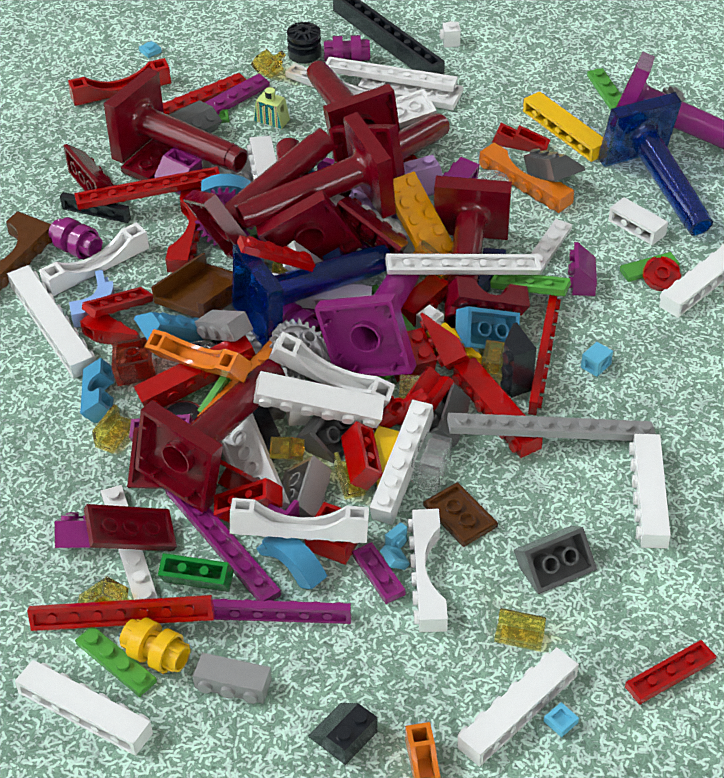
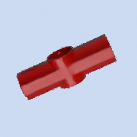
(398, 408)

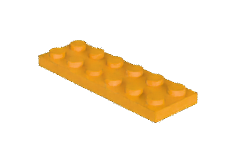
(419, 215)

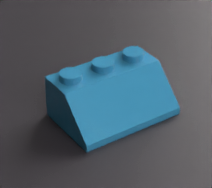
(481, 324)
(178, 325)

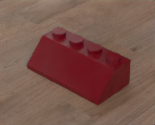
(85, 170)

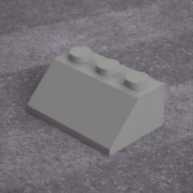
(307, 484)

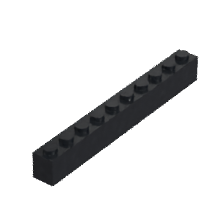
(389, 36)

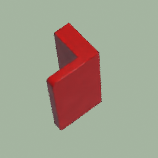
(433, 384)
(234, 477)

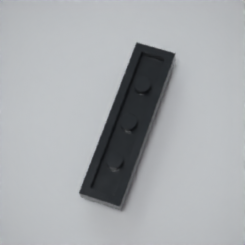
(111, 211)

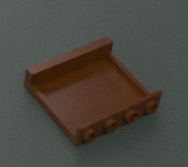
(195, 288)

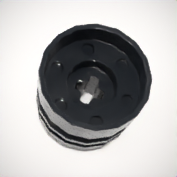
(304, 42)

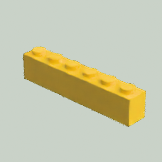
(563, 125)

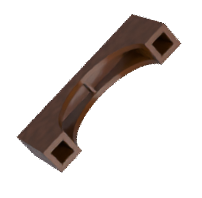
(32, 239)

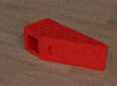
(106, 330)
(449, 346)

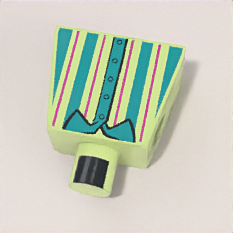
(271, 109)

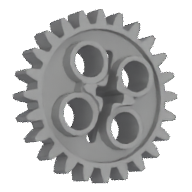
(307, 335)

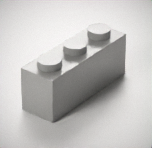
(223, 325)
(232, 678)

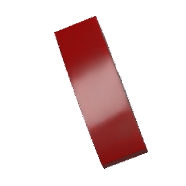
(519, 139)

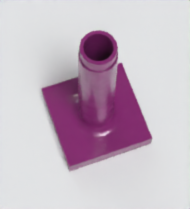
(689, 119)
(369, 331)

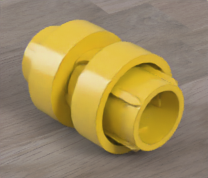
(161, 649)

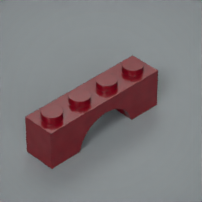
(467, 293)

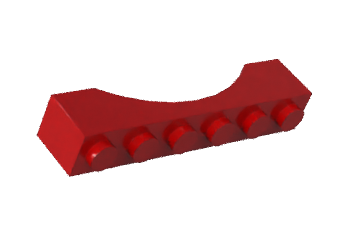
(87, 90)
(185, 247)

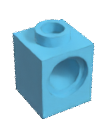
(596, 359)

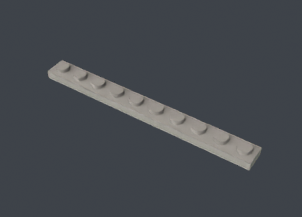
(547, 426)

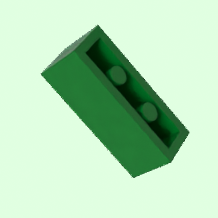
(196, 572)

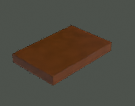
(461, 514)

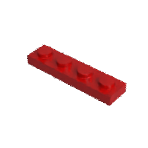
(272, 252)
(117, 302)
(670, 672)

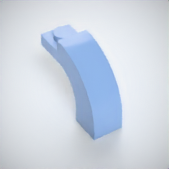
(104, 288)

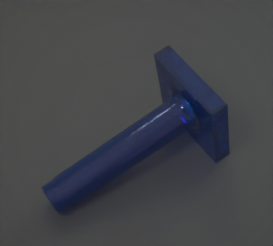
(644, 133)
(265, 294)

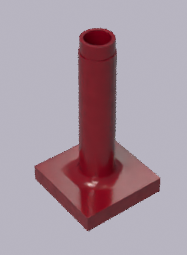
(374, 105)
(138, 116)
(397, 143)
(366, 167)
(471, 212)
(222, 220)
(311, 222)
(187, 455)

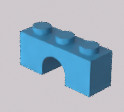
(94, 399)

